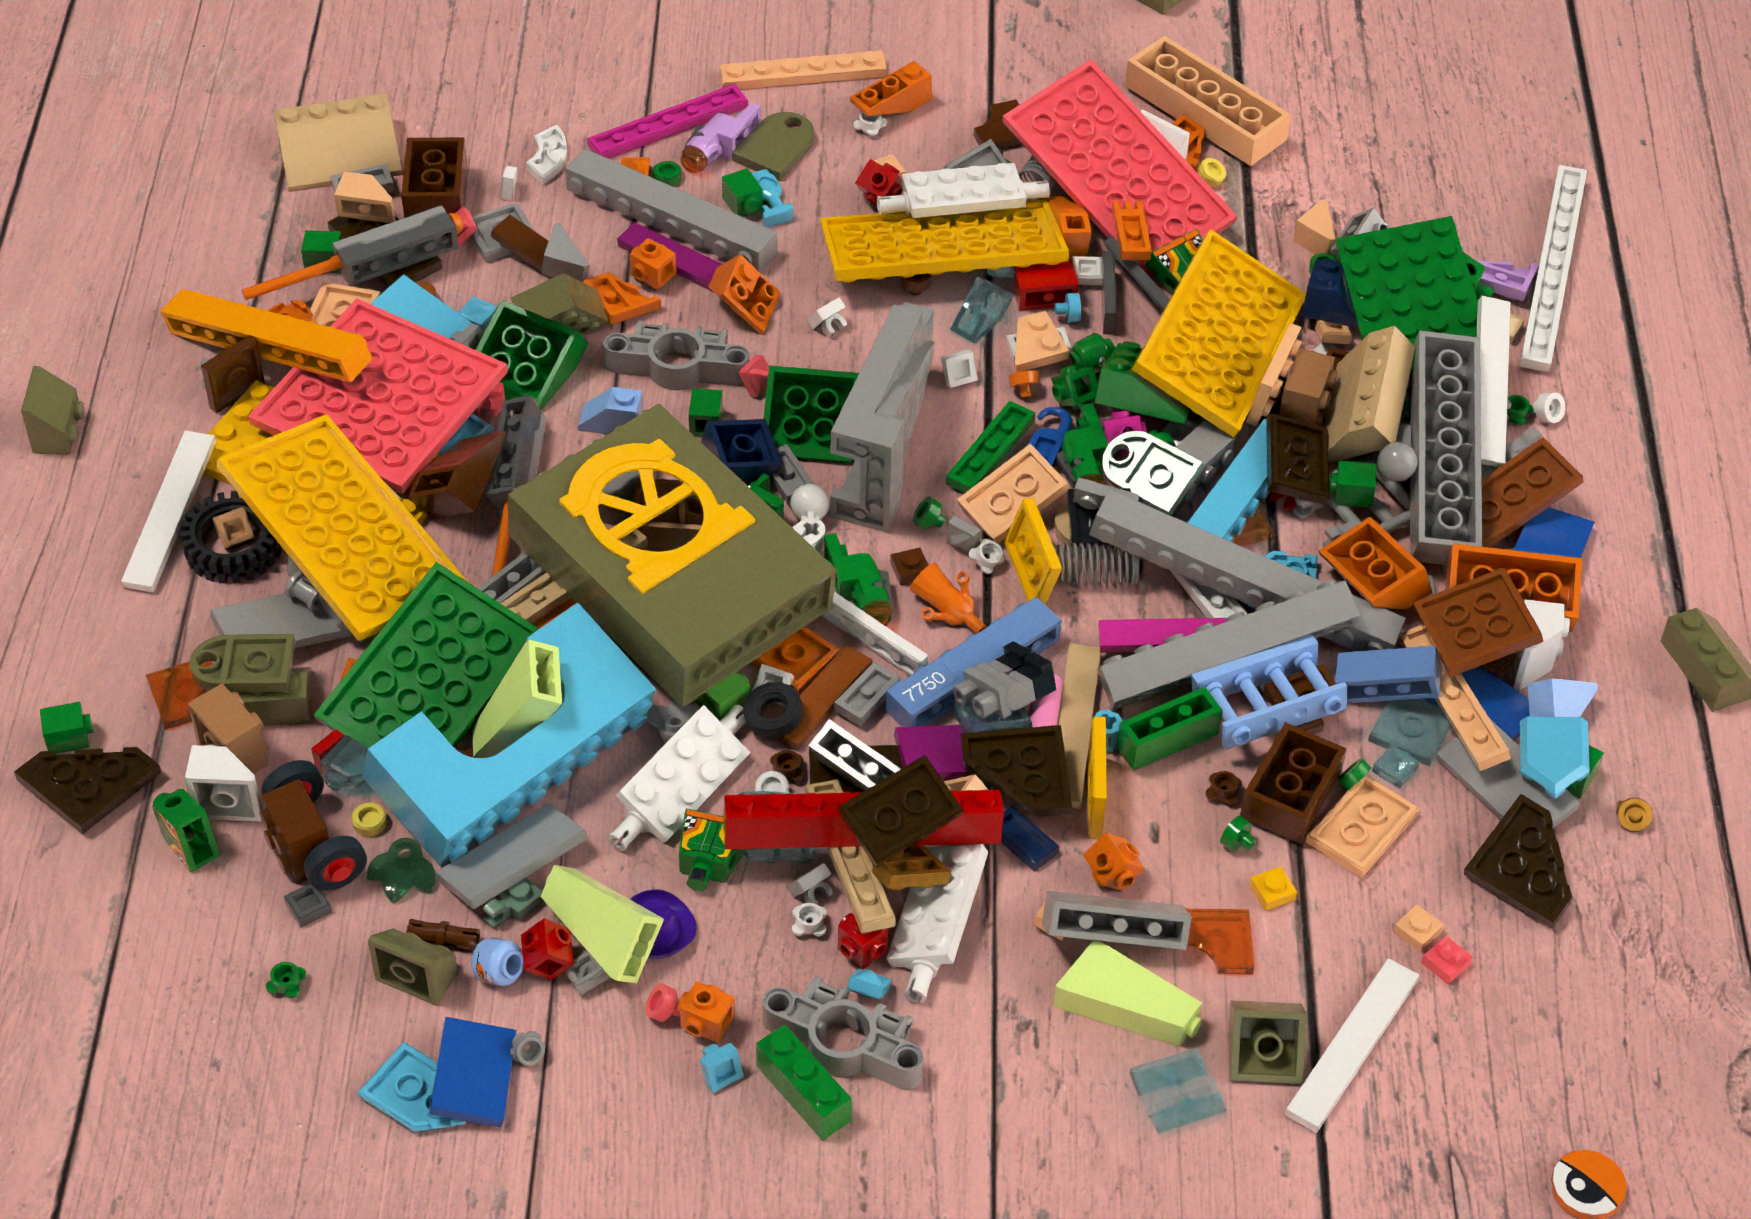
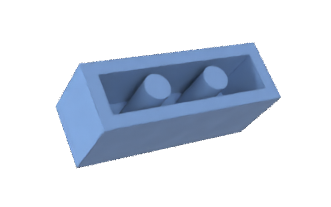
(1390, 674)

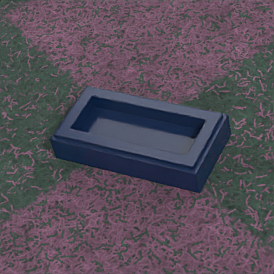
(1027, 840)

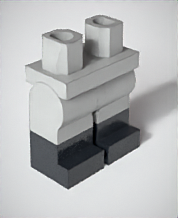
(1006, 682)

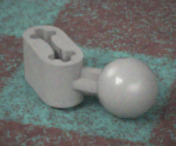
(1398, 459)

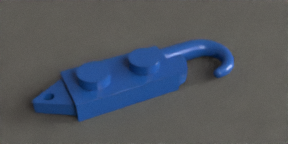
(1049, 440)

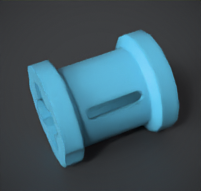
(1112, 727)

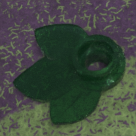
(400, 873)

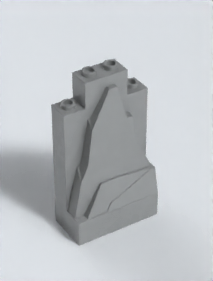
(881, 418)

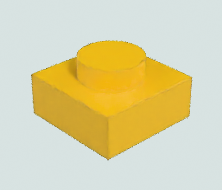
(1273, 888)

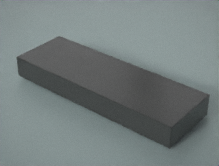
(1109, 307)

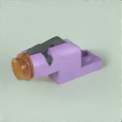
(718, 138)

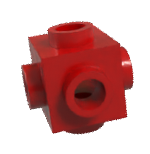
(879, 181)
(858, 946)
(547, 949)

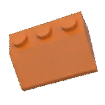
(1378, 566)

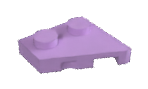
(1508, 281)

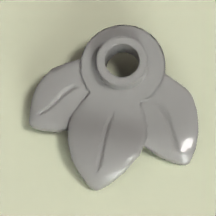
(670, 718)

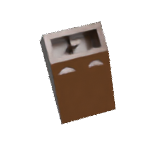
(457, 477)

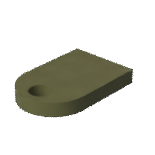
(776, 145)
(245, 662)

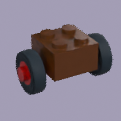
(300, 832)

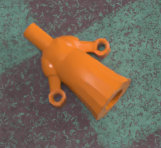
(954, 605)

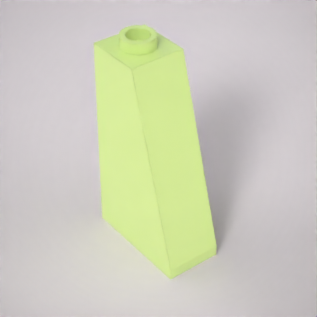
(521, 701)
(603, 921)
(1128, 996)

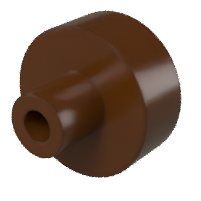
(917, 283)

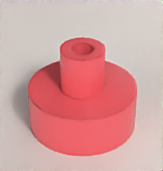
(662, 1003)

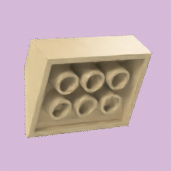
(336, 138)
(1369, 395)

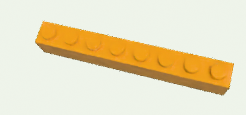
(278, 336)

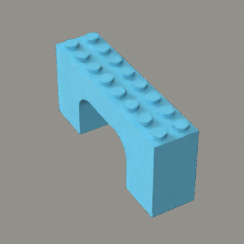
(461, 799)

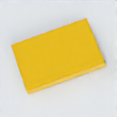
(1032, 552)
(1097, 777)

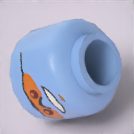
(497, 961)

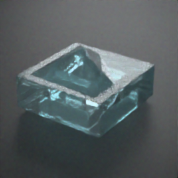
(1395, 766)

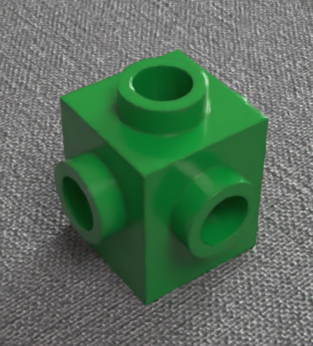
(1074, 386)

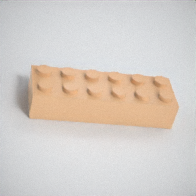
(1224, 107)

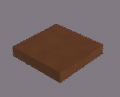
(232, 373)

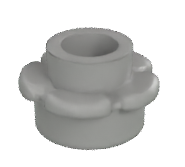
(535, 1052)

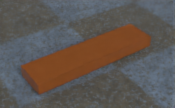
(824, 690)

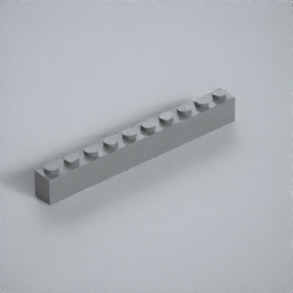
(1227, 566)

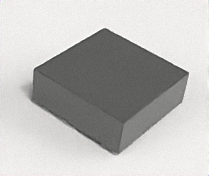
(307, 904)

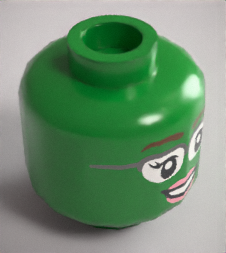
(1092, 352)

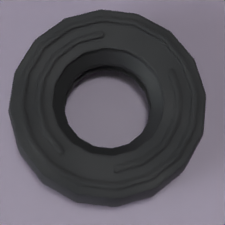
(778, 726)

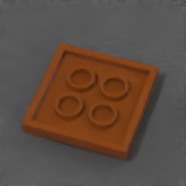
(1477, 622)

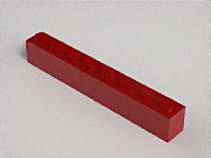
(814, 822)

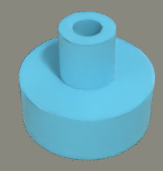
(1071, 308)

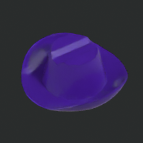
(678, 924)

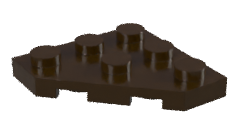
(1023, 765)
(87, 783)
(1524, 863)

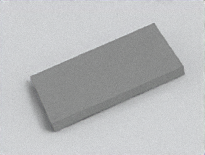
(277, 616)
(1503, 783)
(511, 856)

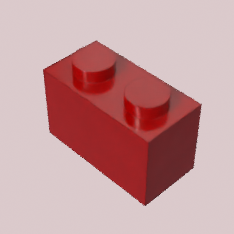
(1043, 285)

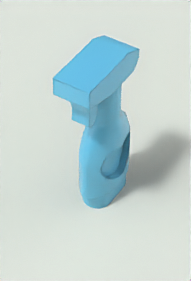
(772, 191)

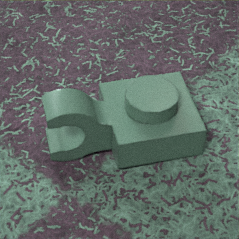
(514, 901)

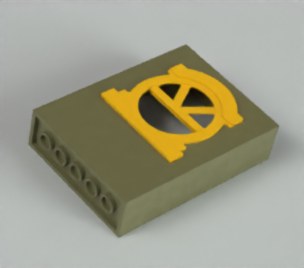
(681, 611)

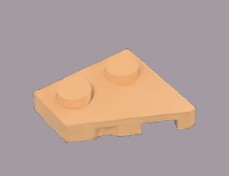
(1038, 343)

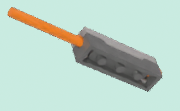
(379, 250)
(516, 462)

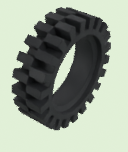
(225, 565)

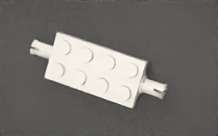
(962, 191)
(680, 776)
(936, 918)

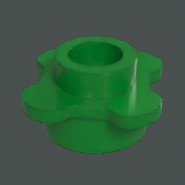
(1519, 409)
(284, 971)

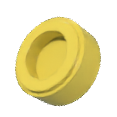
(1211, 172)
(369, 819)

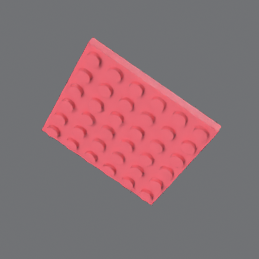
(399, 404)

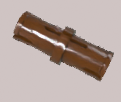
(445, 934)

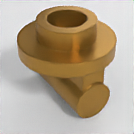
(1634, 813)

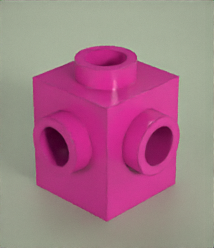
(1121, 421)

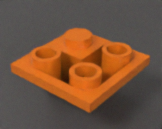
(745, 291)

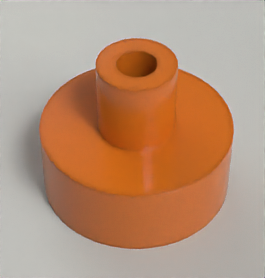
(1024, 381)

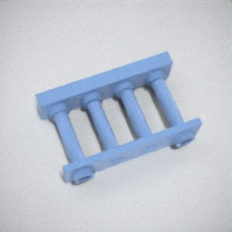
(1264, 667)

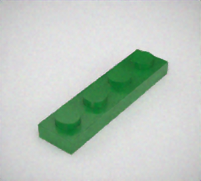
(991, 447)

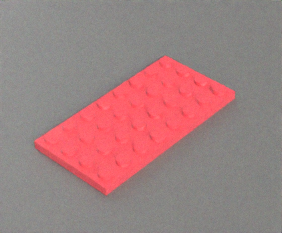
(1111, 152)

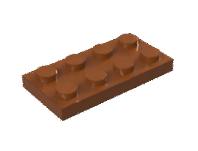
(1524, 489)

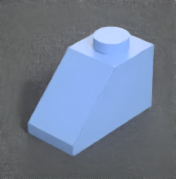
(610, 409)
(1559, 697)

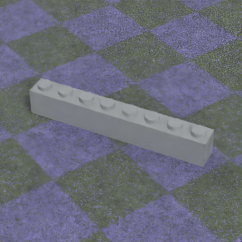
(670, 209)
(1173, 663)

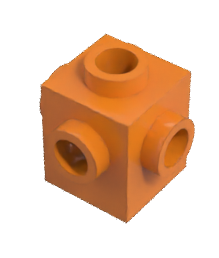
(652, 263)
(1114, 862)
(706, 1011)

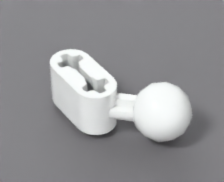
(810, 505)

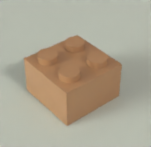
(1308, 387)
(223, 721)

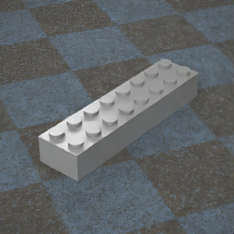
(1447, 445)

